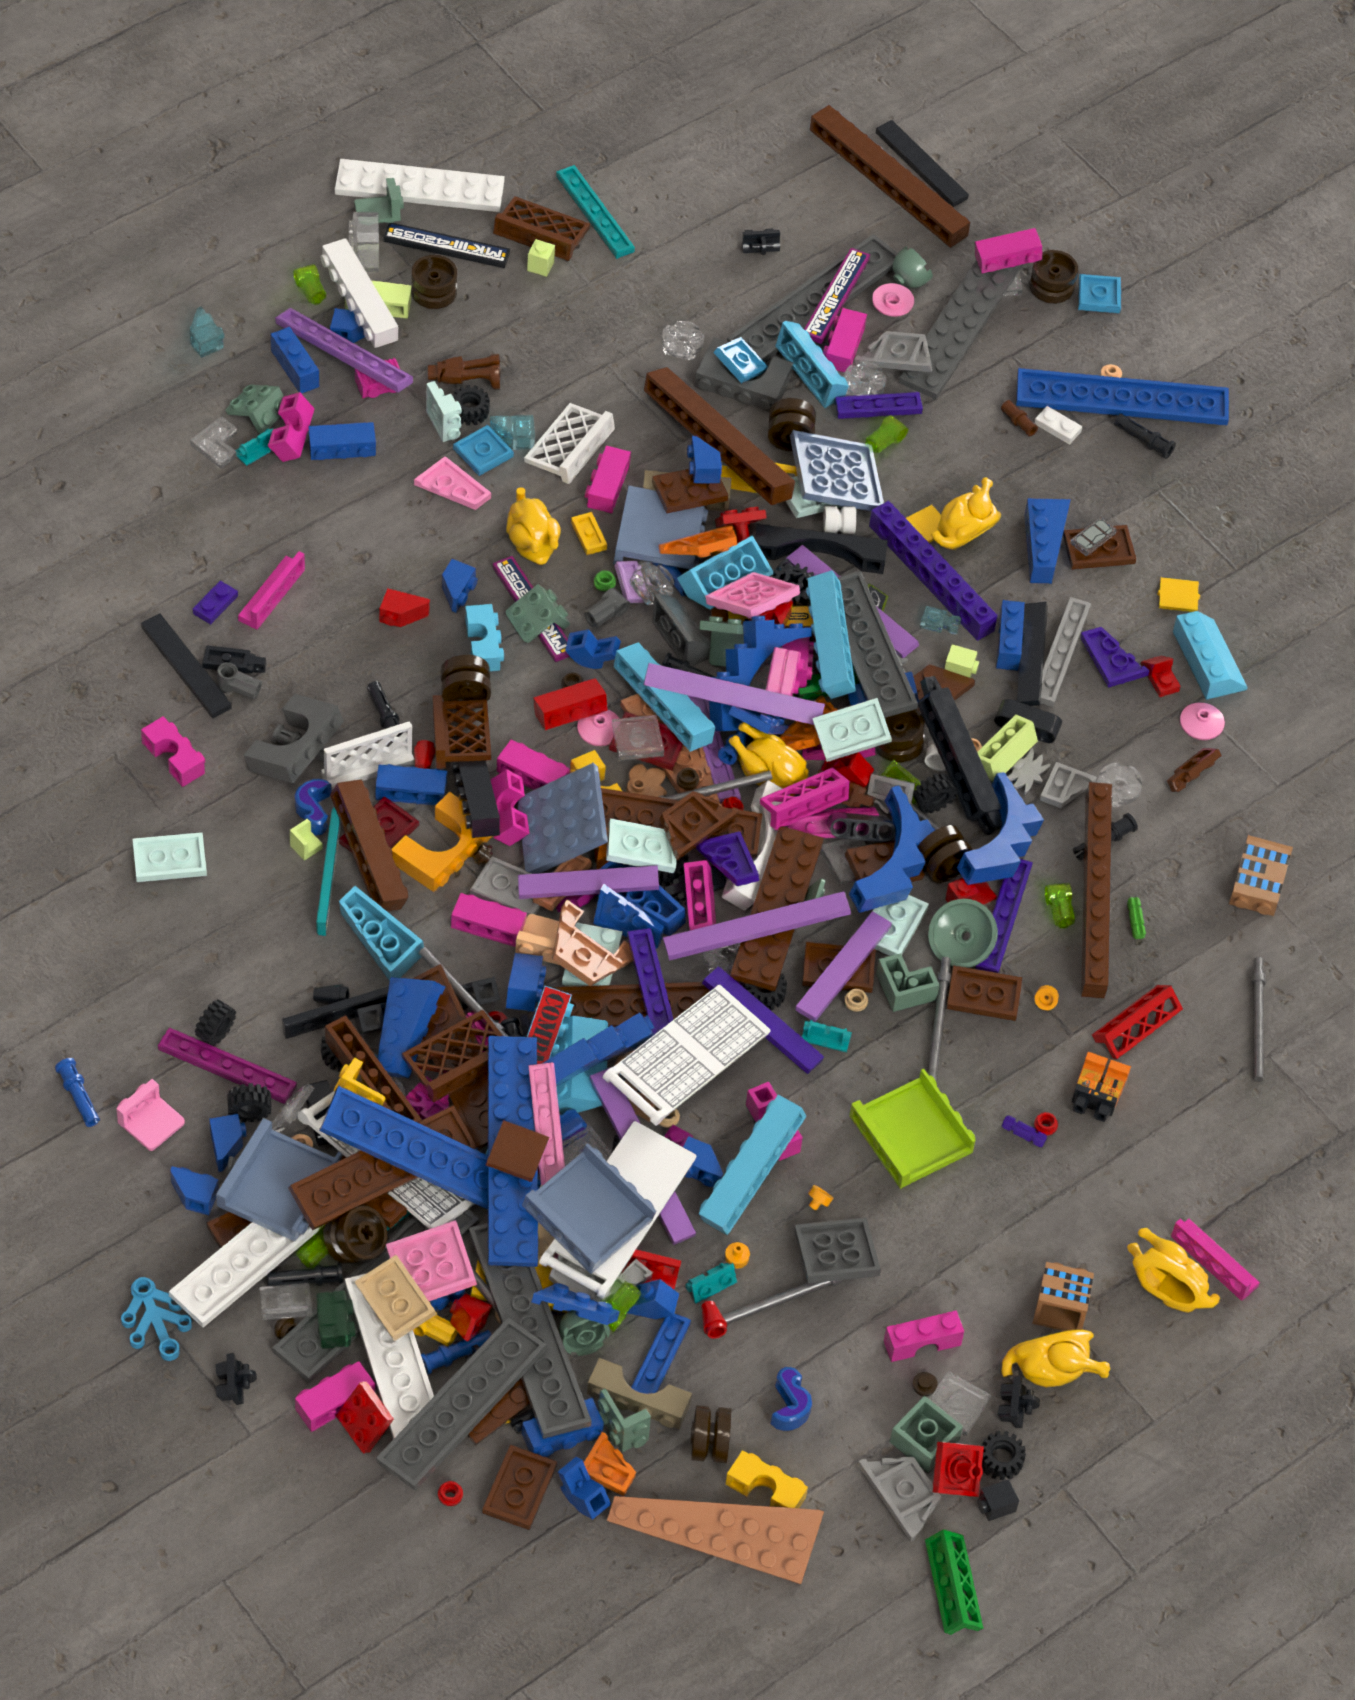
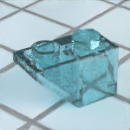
(204, 334)
(515, 431)

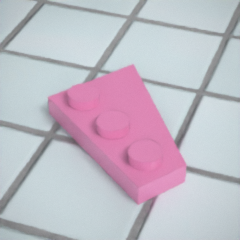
(453, 483)

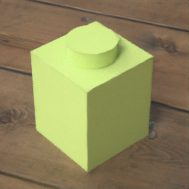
(541, 257)
(962, 661)

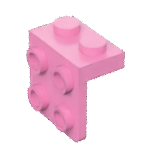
(148, 1116)

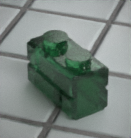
(333, 1319)

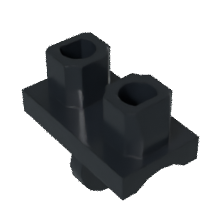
(761, 241)
(238, 1378)
(1020, 1401)

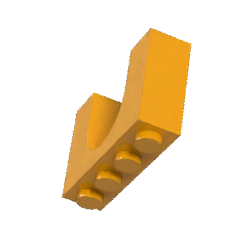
(433, 867)

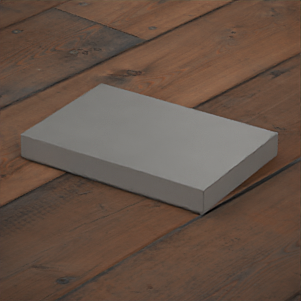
(500, 884)

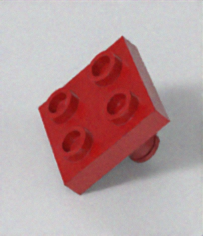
(740, 520)
(364, 1417)
(958, 1469)

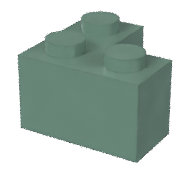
(903, 987)

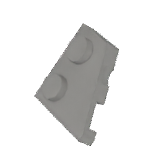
(881, 785)
(1065, 785)

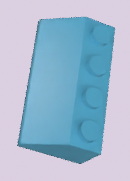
(811, 363)
(724, 569)
(1208, 655)
(578, 1091)

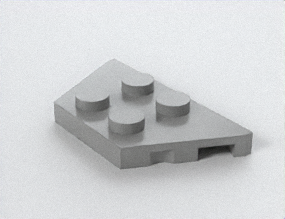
(899, 351)
(903, 1491)

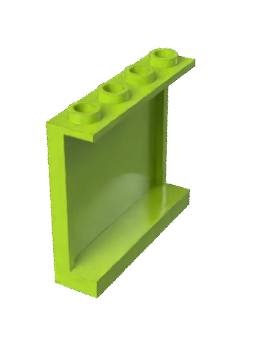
(913, 1130)

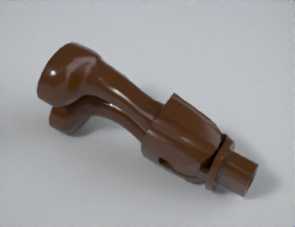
(457, 371)

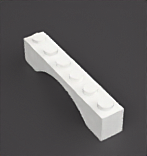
(745, 895)

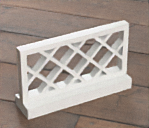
(584, 447)
(364, 765)

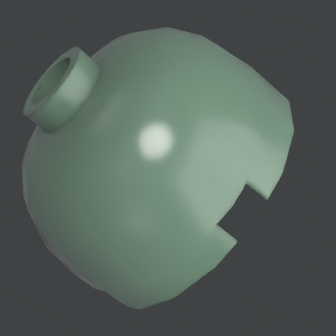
(910, 269)
(581, 1334)

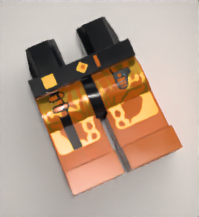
(1097, 1095)

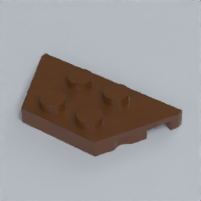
(957, 683)
(694, 821)

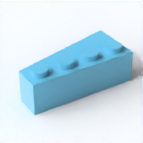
(383, 936)

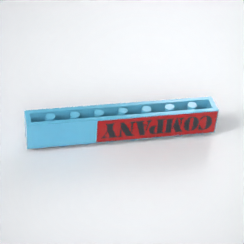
(548, 1022)

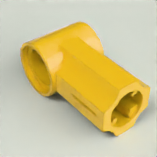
(437, 1329)

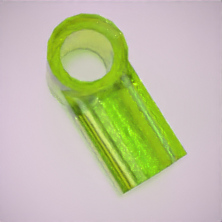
(309, 280)
(889, 431)
(1060, 898)
(313, 1250)
(622, 1301)

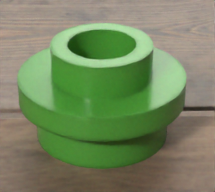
(604, 576)

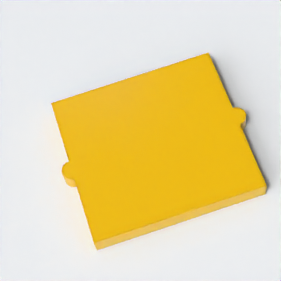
(925, 521)
(1178, 594)

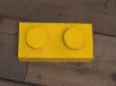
(589, 533)

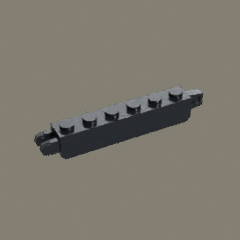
(959, 755)

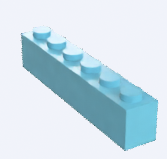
(831, 635)
(672, 708)
(752, 1164)

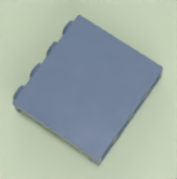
(648, 525)
(261, 1180)
(590, 1209)

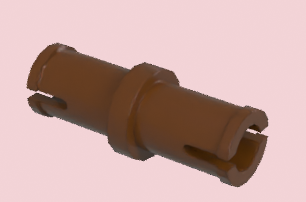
(1019, 418)

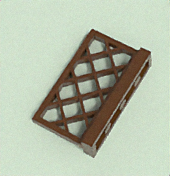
(523, 232)
(443, 740)
(464, 1072)

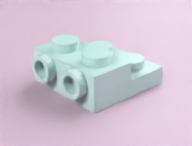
(443, 412)

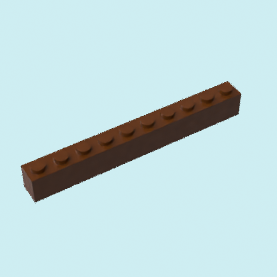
(890, 176)
(711, 427)
(1096, 890)

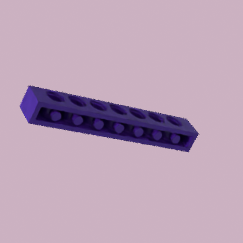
(933, 570)

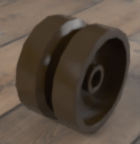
(1054, 277)
(434, 281)
(787, 416)
(465, 678)
(906, 735)
(943, 853)
(356, 1235)
(708, 1433)

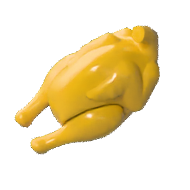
(967, 517)
(532, 528)
(767, 754)
(1171, 1274)
(1054, 1359)

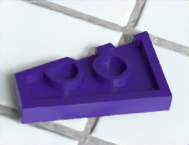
(1110, 659)
(730, 857)

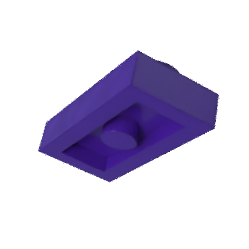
(215, 602)

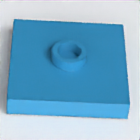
(1099, 293)
(741, 360)
(483, 450)

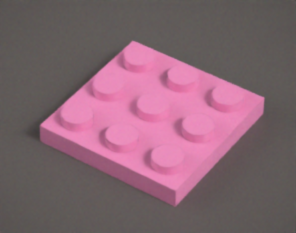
(752, 595)
(436, 1260)

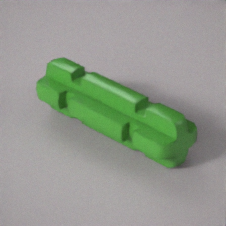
(1136, 918)

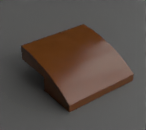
(517, 1151)

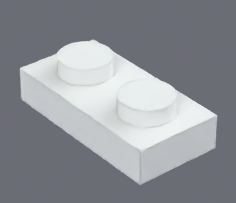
(1058, 425)

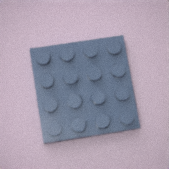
(836, 471)
(563, 819)

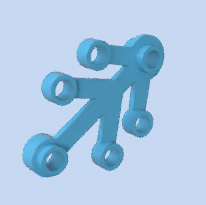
(155, 1316)

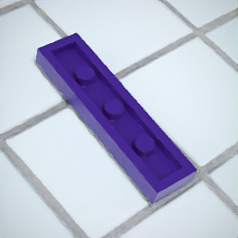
(878, 405)

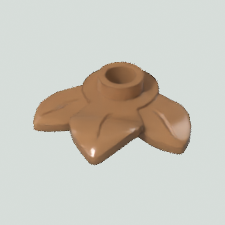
(646, 781)

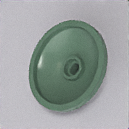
(953, 922)

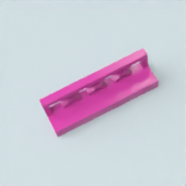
(272, 591)
(810, 800)
(817, 823)
(1214, 1258)

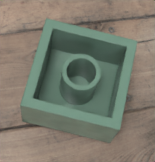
(921, 1429)

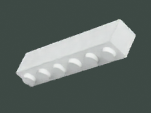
(359, 293)

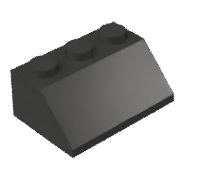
(679, 630)

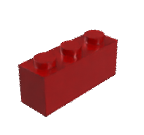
(570, 704)

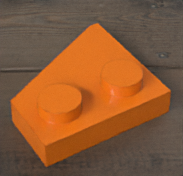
(608, 1466)

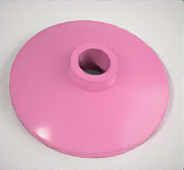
(893, 299)
(1199, 727)
(596, 733)

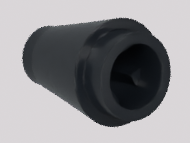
(330, 994)

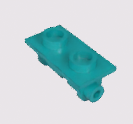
(255, 448)
(826, 1036)
(716, 1281)

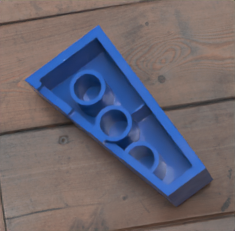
(1044, 532)
(655, 903)
(406, 1021)

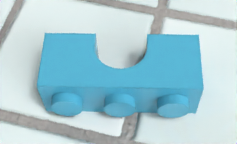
(482, 623)

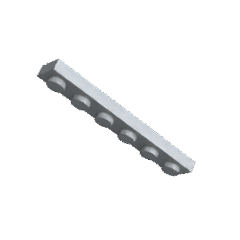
(1063, 649)

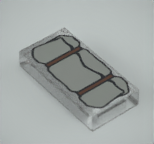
(1093, 536)

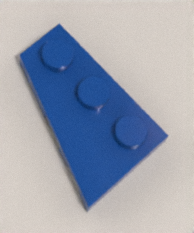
(766, 723)

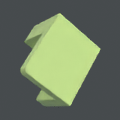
(304, 841)

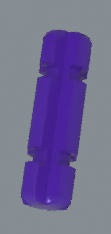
(1024, 1131)

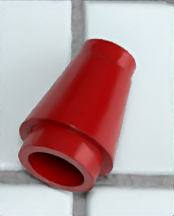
(424, 754)
(713, 1321)

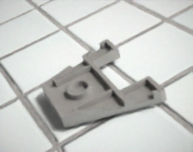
(635, 1273)

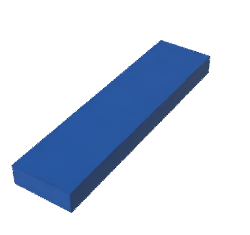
(661, 1354)

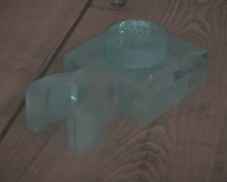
(937, 619)

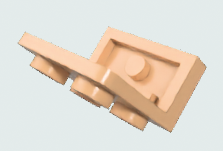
(538, 937)

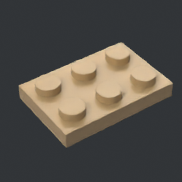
(395, 1298)

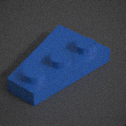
(621, 915)
(580, 1302)

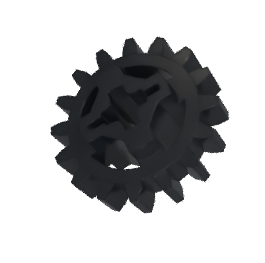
(795, 576)

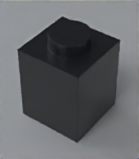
(998, 1500)

